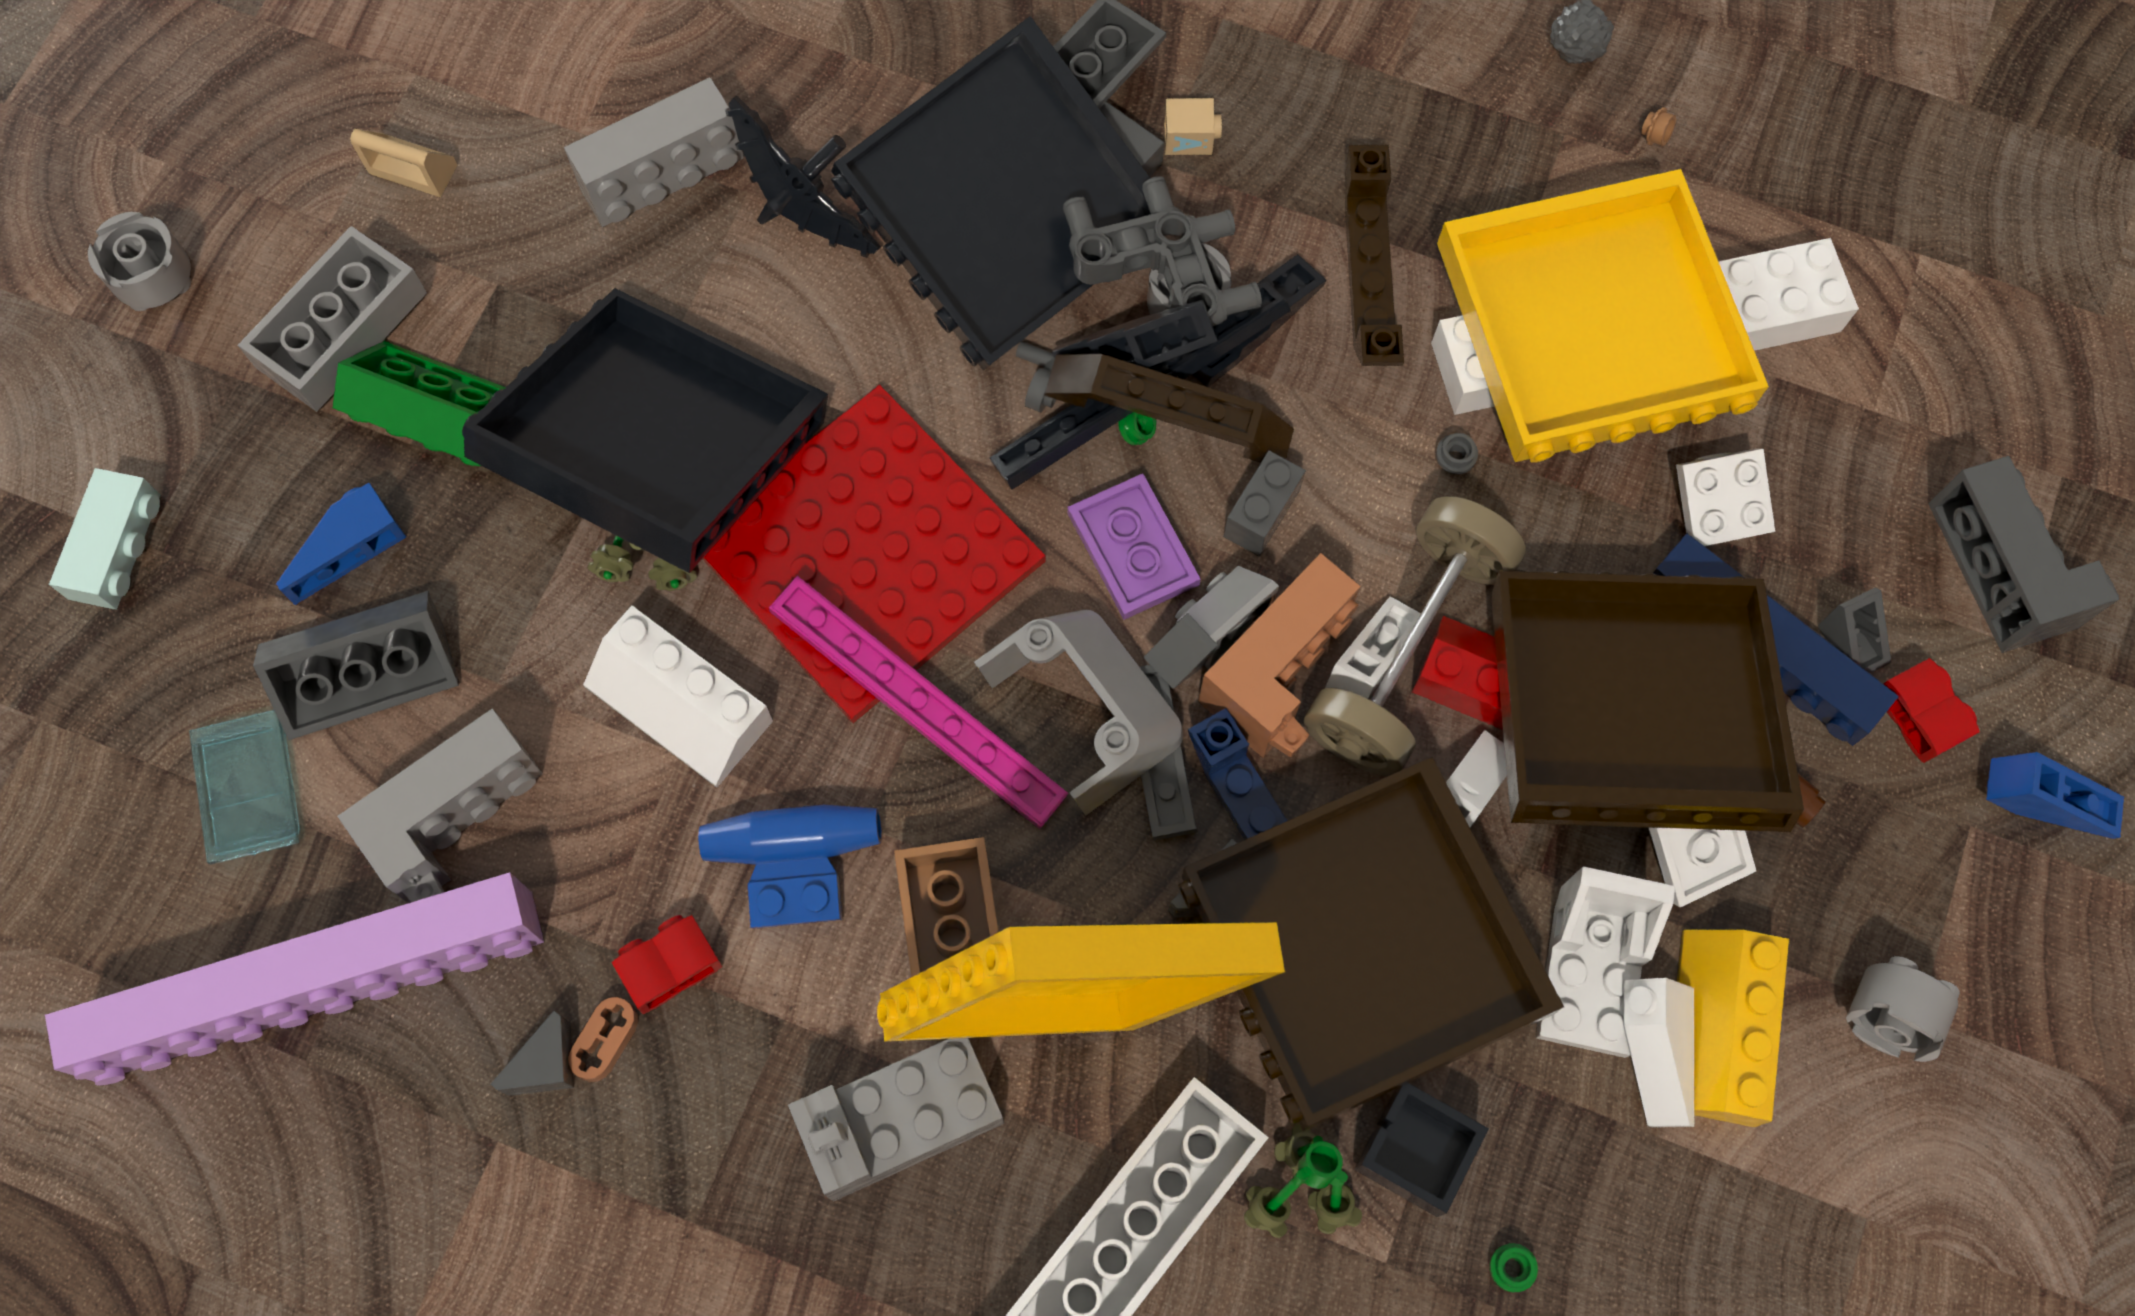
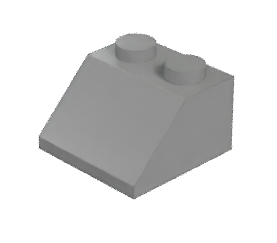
(1230, 607)

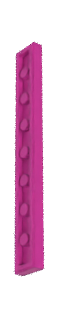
(918, 702)

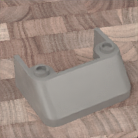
(1143, 724)

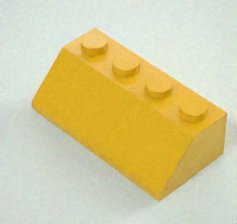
(1736, 1020)

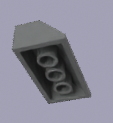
(1107, 47)
(356, 665)

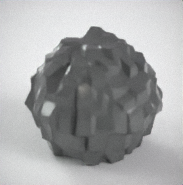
(1581, 32)

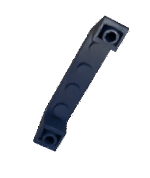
(1232, 776)

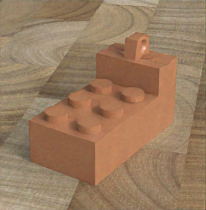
(1261, 665)

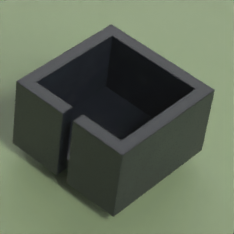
(1421, 1149)

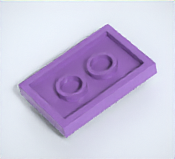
(1133, 546)

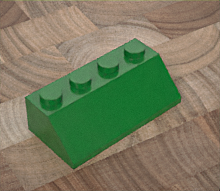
(411, 396)

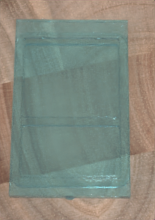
(244, 787)

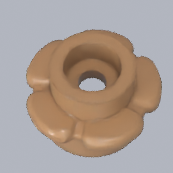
(1659, 127)

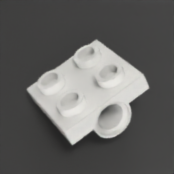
(1726, 496)

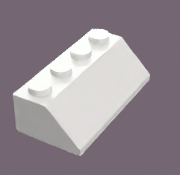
(676, 696)

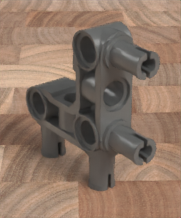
(1142, 245)

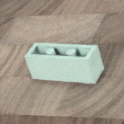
(105, 539)

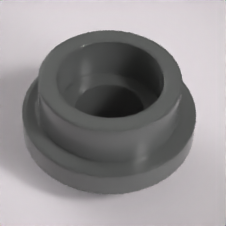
(1461, 443)

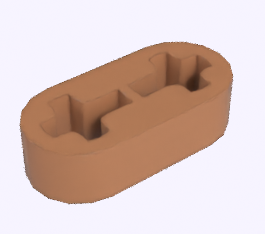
(594, 1033)

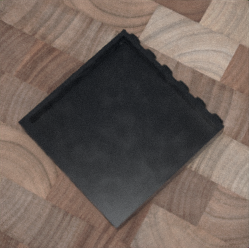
(977, 188)
(646, 428)

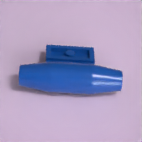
(791, 857)

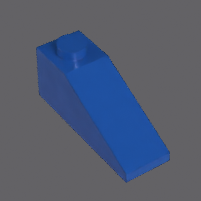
(344, 539)
(2054, 794)

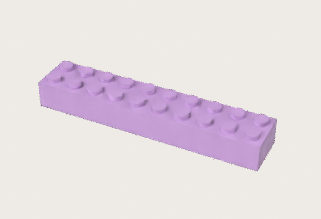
(294, 980)

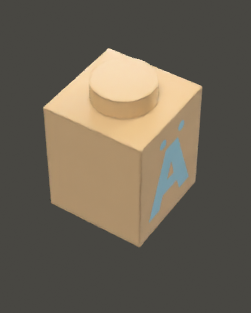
(1191, 126)

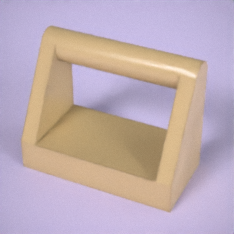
(403, 161)

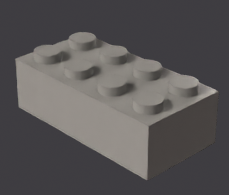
(655, 152)
(331, 314)

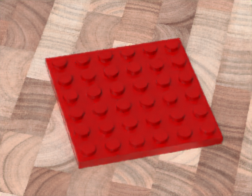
(881, 533)

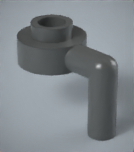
(1035, 395)

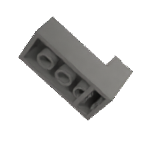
(2013, 560)

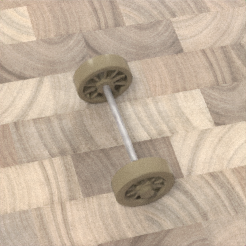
(1469, 544)

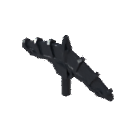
(795, 185)

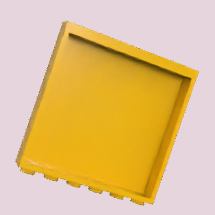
(1600, 316)
(1078, 979)

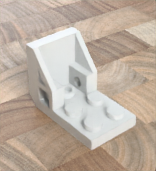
(1701, 860)
(1598, 939)

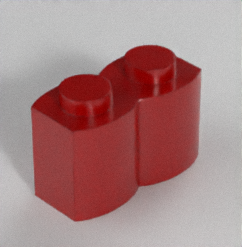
(1929, 710)
(666, 963)

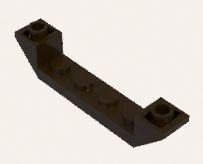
(1369, 257)
(1169, 400)

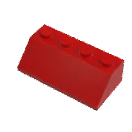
(1462, 672)

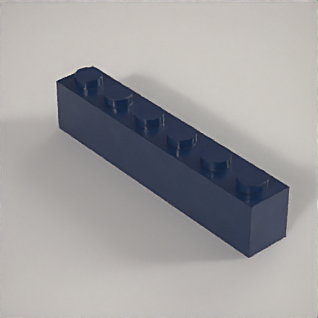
(1811, 669)

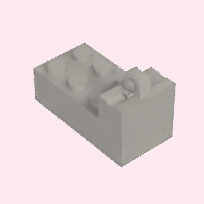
(435, 802)
(895, 1117)

